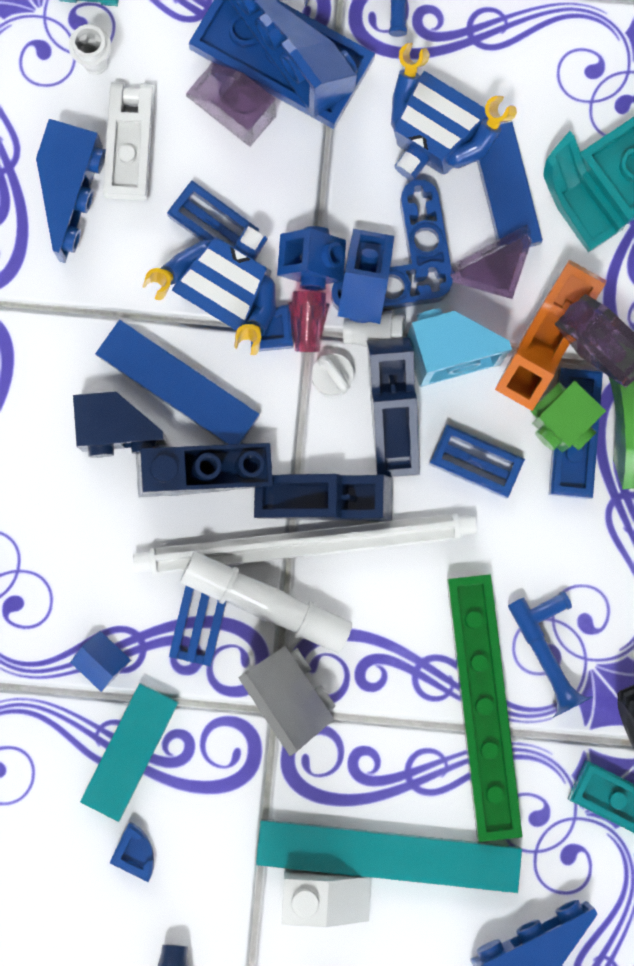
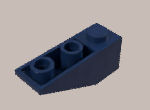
(202, 469)

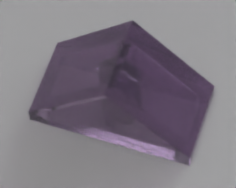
(495, 266)

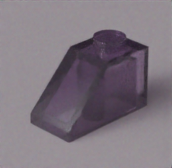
(234, 102)
(600, 338)

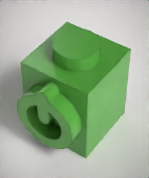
(566, 417)

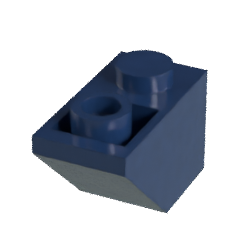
(110, 423)

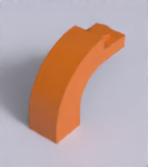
(543, 344)

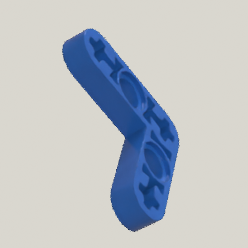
(420, 262)

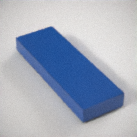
(508, 187)
(574, 470)

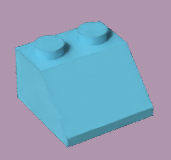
(453, 346)

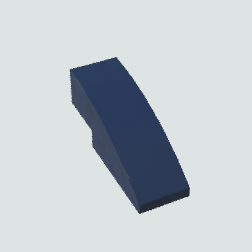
(393, 406)
(325, 498)

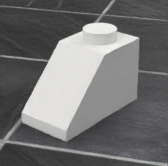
(325, 899)

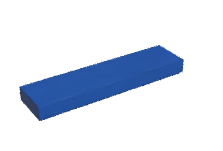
(177, 384)

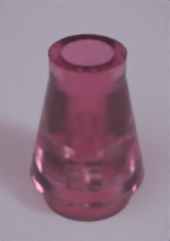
(308, 318)

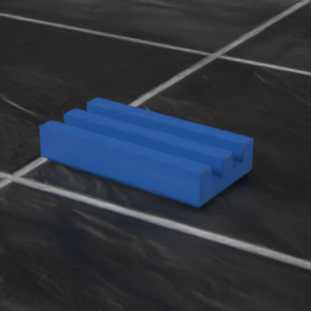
(184, 202)
(473, 478)
(191, 655)

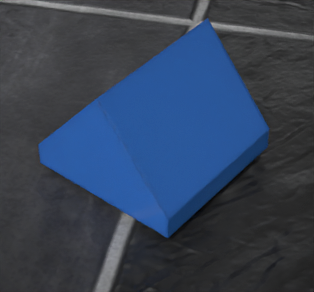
(100, 660)

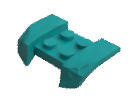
(594, 185)

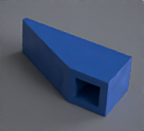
(65, 170)
(540, 942)

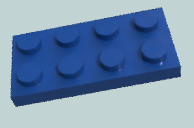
(229, 43)

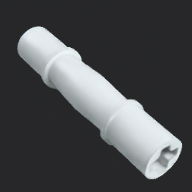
(266, 602)

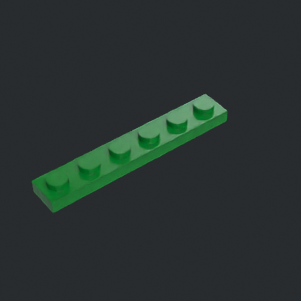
(484, 708)

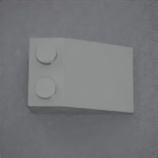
(288, 699)

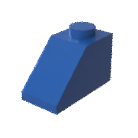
(366, 276)

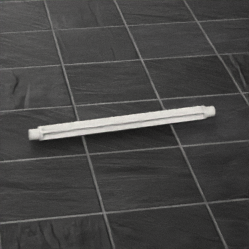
(309, 542)

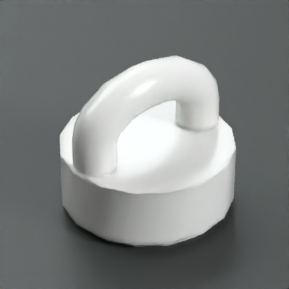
(332, 375)

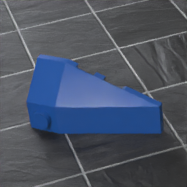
(301, 54)

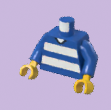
(438, 122)
(224, 283)

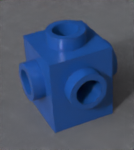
(311, 257)

